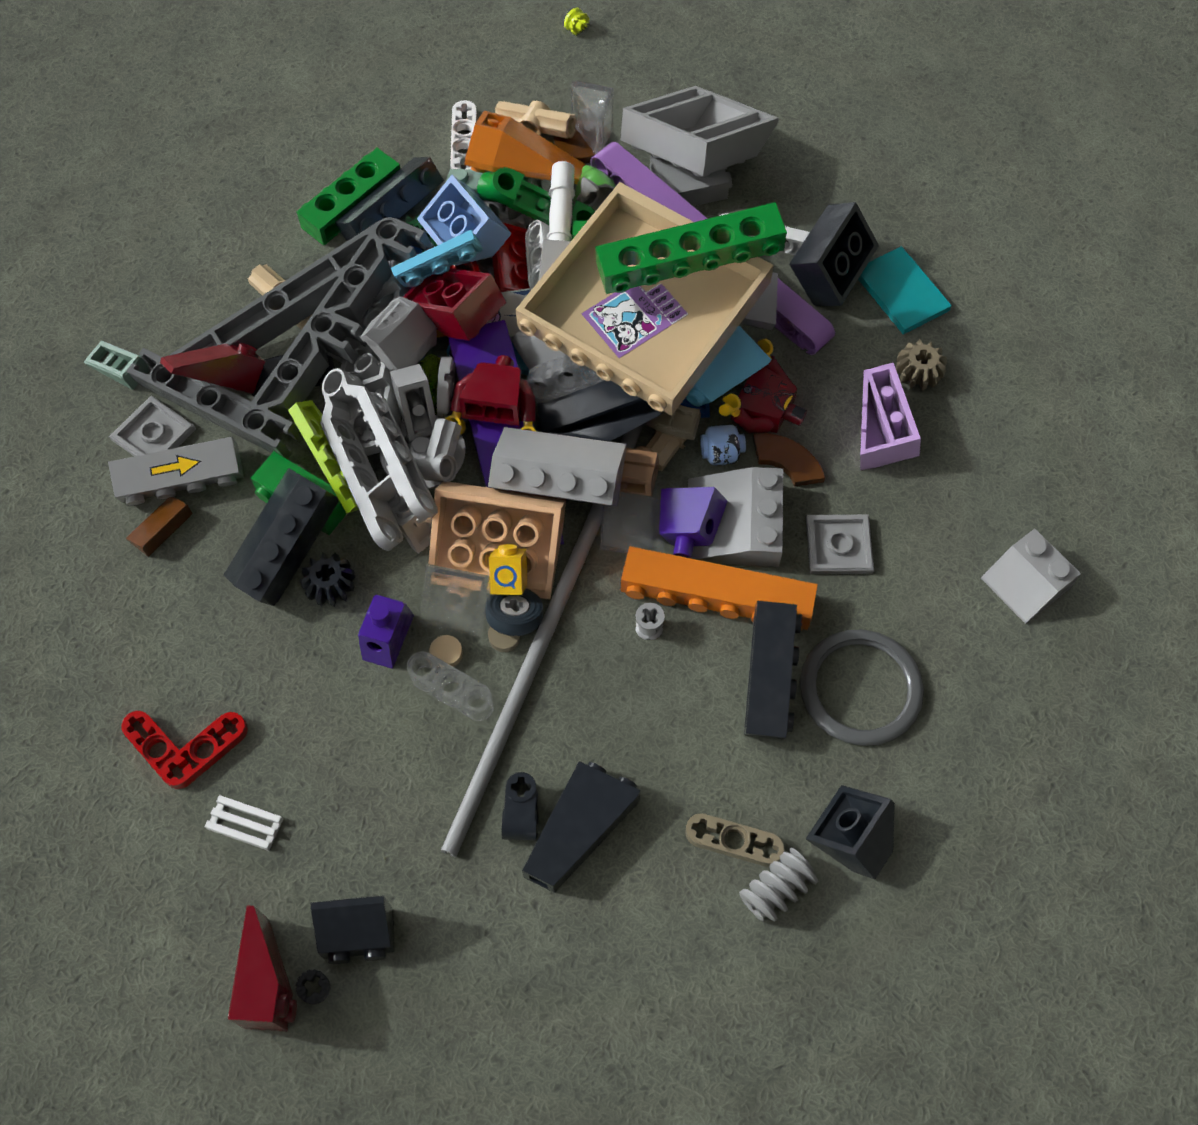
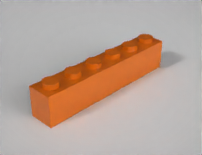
(710, 585)

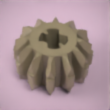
(921, 364)

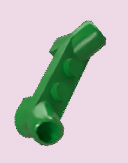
(510, 189)

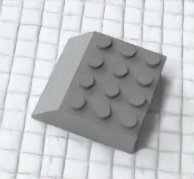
(697, 130)

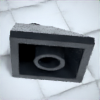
(856, 830)

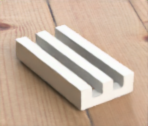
(219, 813)

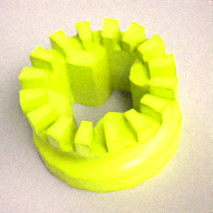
(576, 21)

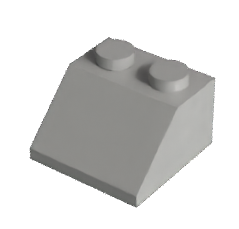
(1031, 576)

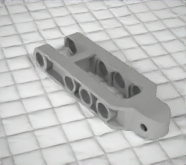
(342, 406)

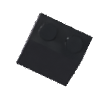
(353, 928)

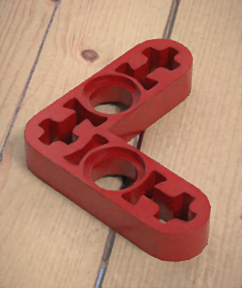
(175, 757)

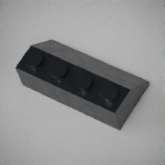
(281, 538)

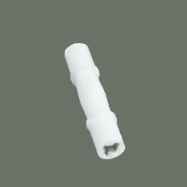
(561, 196)

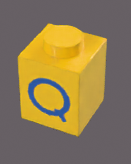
(508, 570)

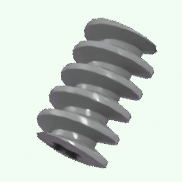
(778, 885)

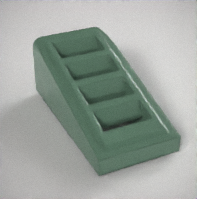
(113, 371)

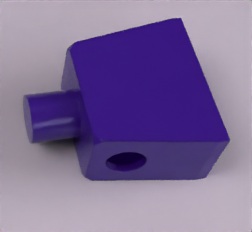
(690, 517)
(387, 626)

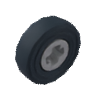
(523, 621)

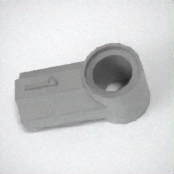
(439, 461)

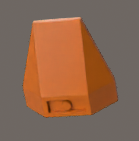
(504, 142)

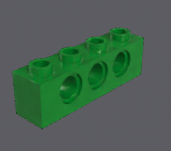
(322, 211)

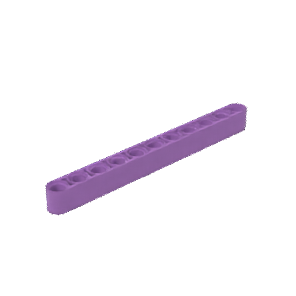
(793, 314)

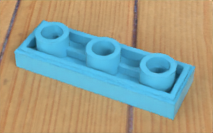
(437, 259)

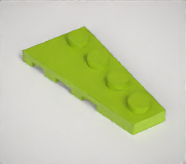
(308, 419)

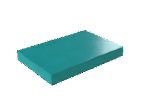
(903, 290)

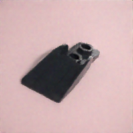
(613, 429)

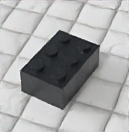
(834, 254)

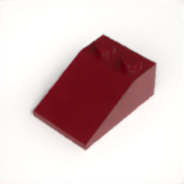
(458, 301)
(261, 986)

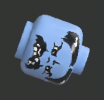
(722, 444)

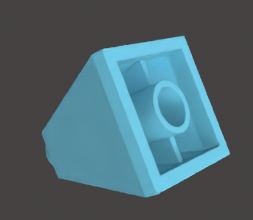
(731, 366)

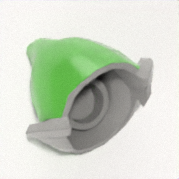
(593, 187)

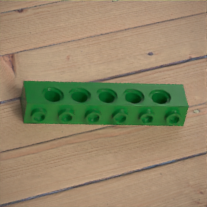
(702, 237)

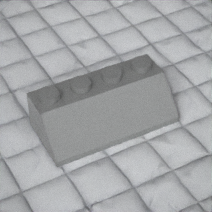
(558, 466)

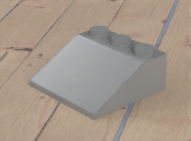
(752, 518)

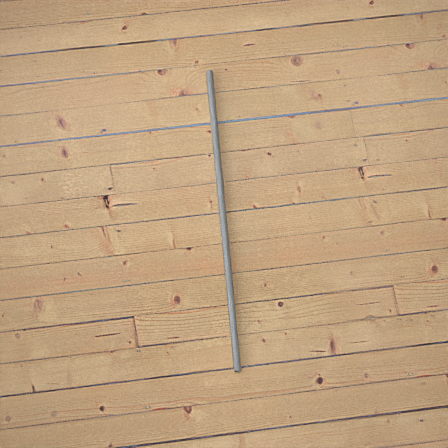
(527, 673)

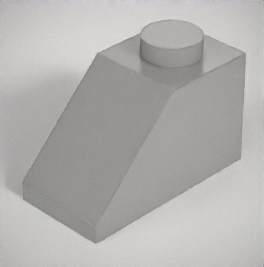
(414, 400)

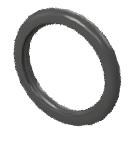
(844, 733)

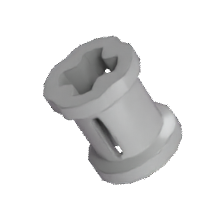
(650, 612)

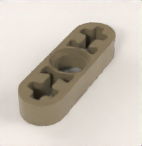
(728, 826)

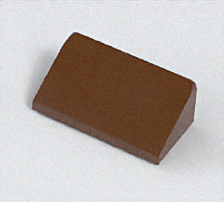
(159, 525)

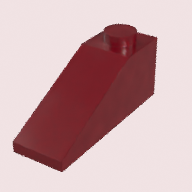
(221, 365)

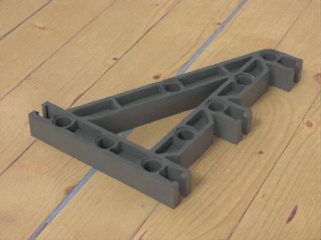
(337, 296)

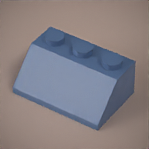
(458, 210)

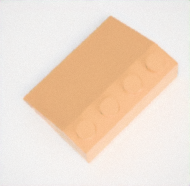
(480, 518)

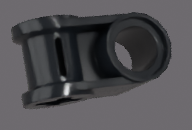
(520, 813)

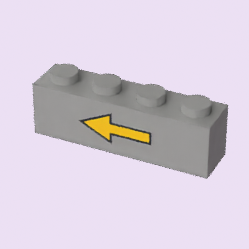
(176, 470)

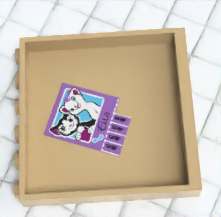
(651, 336)

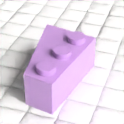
(887, 421)

